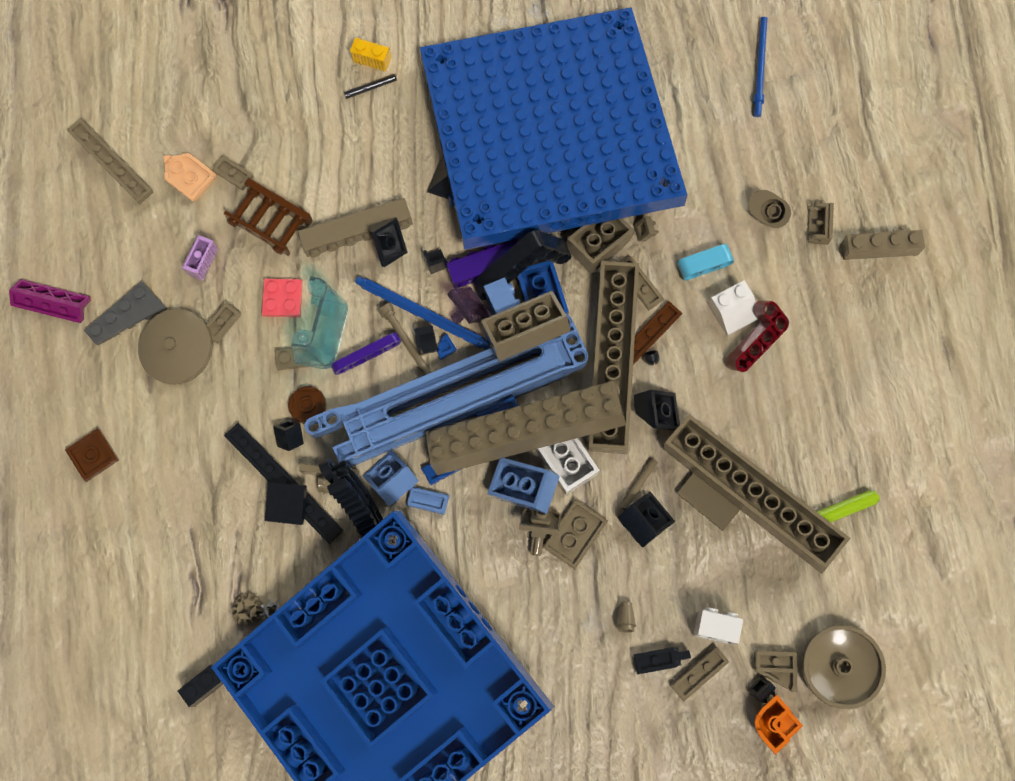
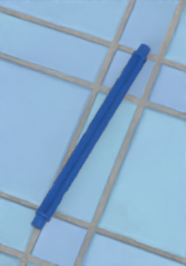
(422, 312)

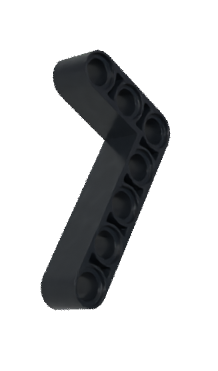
(521, 256)

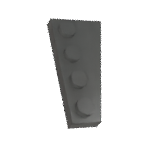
(124, 314)

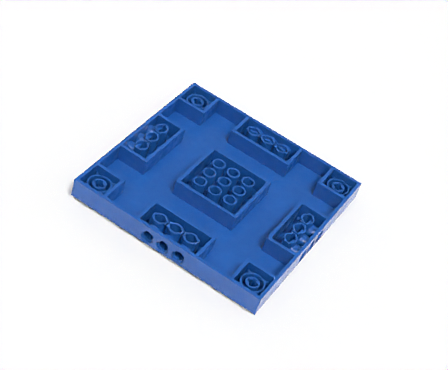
(551, 128)
(382, 671)

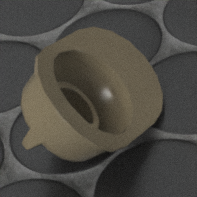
(769, 208)

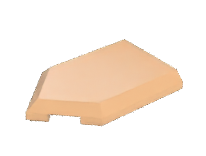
(188, 175)

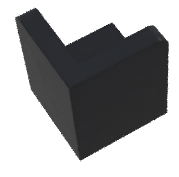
(435, 261)
(426, 340)
(288, 435)

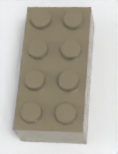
(525, 325)

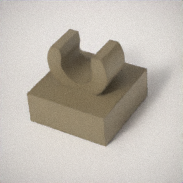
(645, 228)

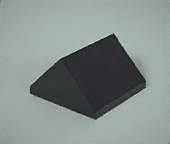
(388, 241)

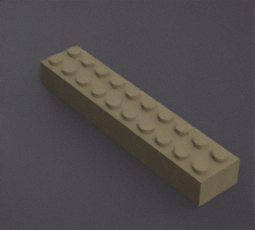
(615, 346)
(525, 428)
(756, 494)

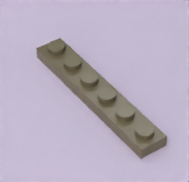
(109, 161)

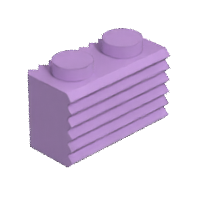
(200, 257)

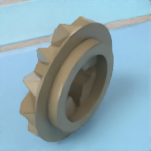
(243, 618)

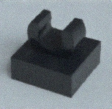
(762, 689)

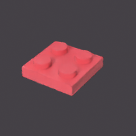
(282, 298)

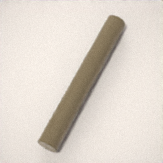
(639, 483)

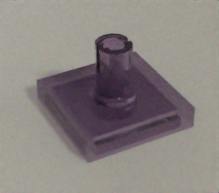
(468, 306)

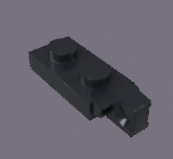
(659, 660)

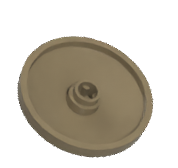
(175, 346)
(844, 667)

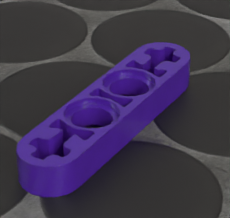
(365, 353)

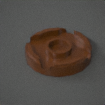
(306, 403)

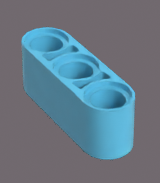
(705, 262)

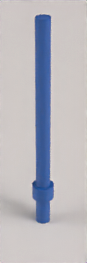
(758, 97)

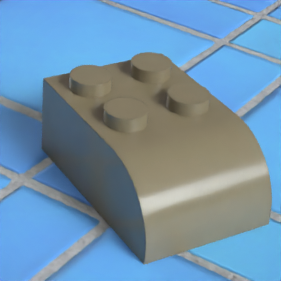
(599, 242)

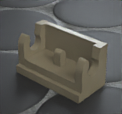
(820, 223)

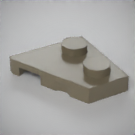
(778, 667)

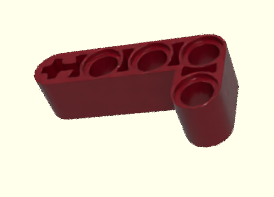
(740, 358)

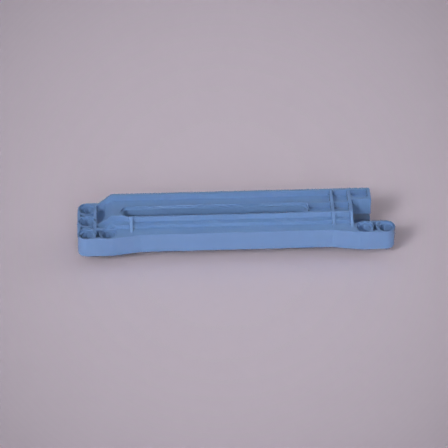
(376, 432)

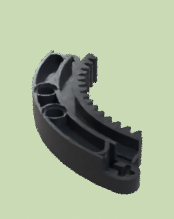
(352, 495)

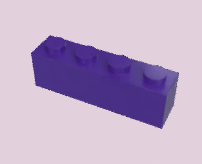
(466, 269)

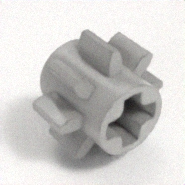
(269, 606)

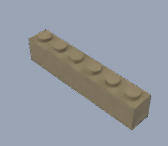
(352, 228)

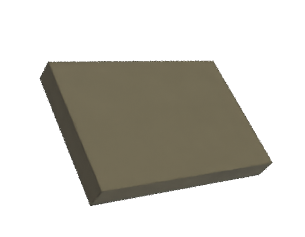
(708, 502)
(576, 534)

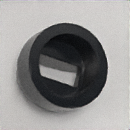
(651, 357)

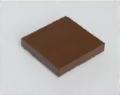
(92, 455)

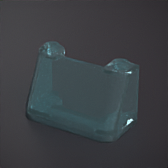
(320, 346)

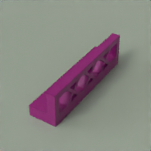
(48, 302)

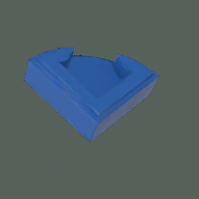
(445, 347)

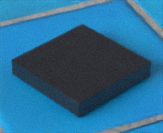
(285, 503)

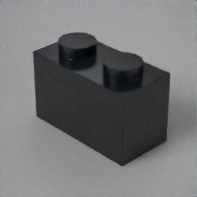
(200, 687)

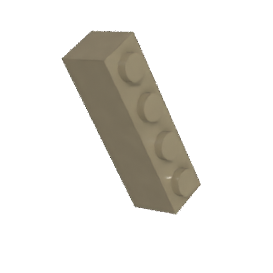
(883, 244)

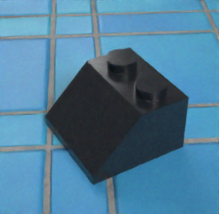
(646, 519)

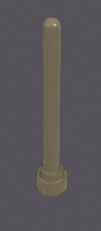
(388, 313)

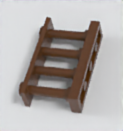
(269, 199)

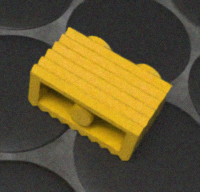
(370, 54)

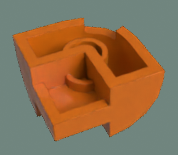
(776, 724)

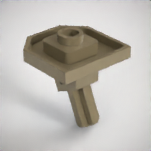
(539, 525)

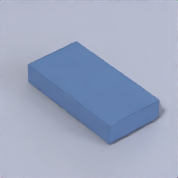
(428, 500)

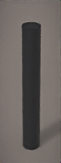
(370, 86)

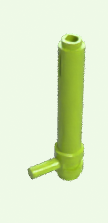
(850, 506)

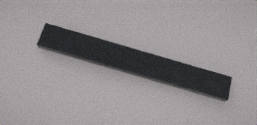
(275, 473)

